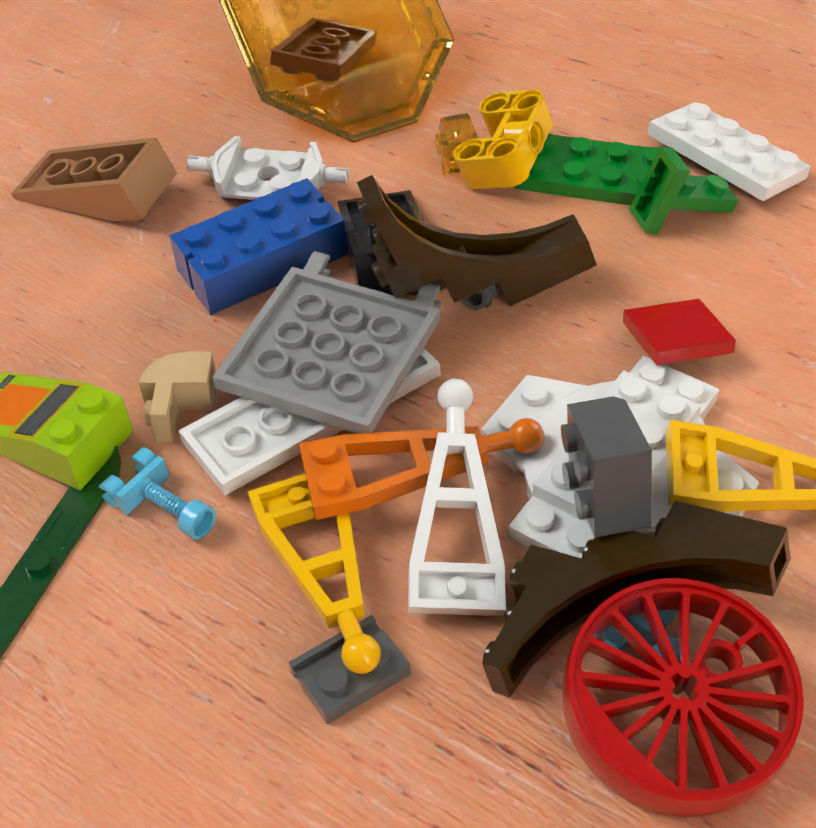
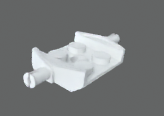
(242, 171)

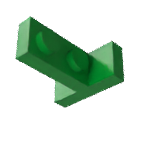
(671, 187)

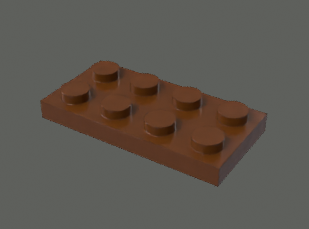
(323, 49)

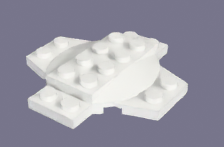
(653, 396)

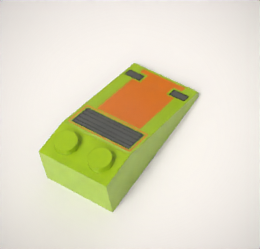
(60, 426)

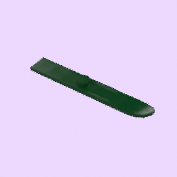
(49, 551)

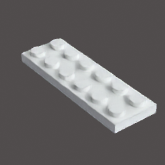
(253, 438)

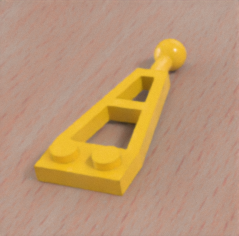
(694, 470)
(289, 504)

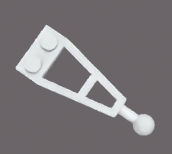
(447, 585)

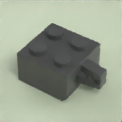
(607, 466)

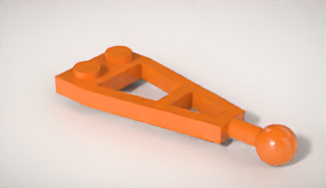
(332, 480)

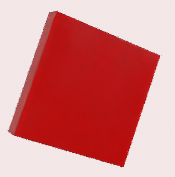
(678, 331)

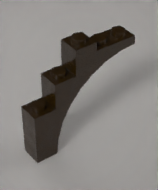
(465, 263)
(562, 590)

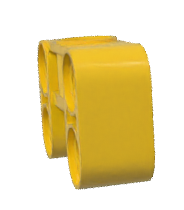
(517, 131)

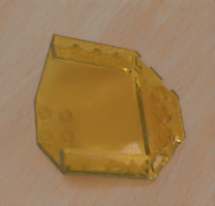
(372, 97)

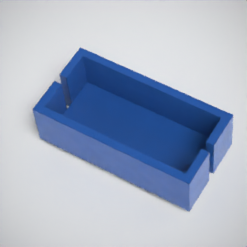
(257, 244)

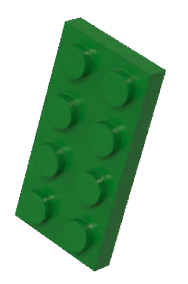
(589, 169)

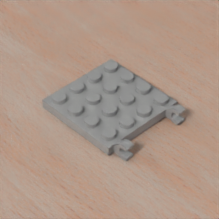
(330, 348)

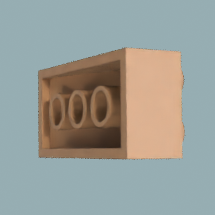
(100, 179)

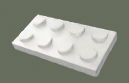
(729, 150)

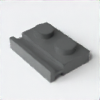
(334, 687)

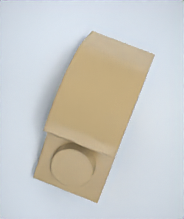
(174, 385)

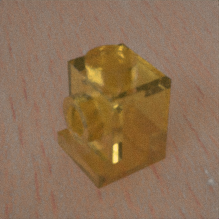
(452, 133)

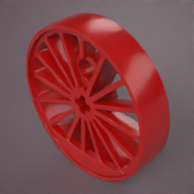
(610, 752)

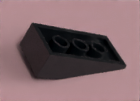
(361, 238)

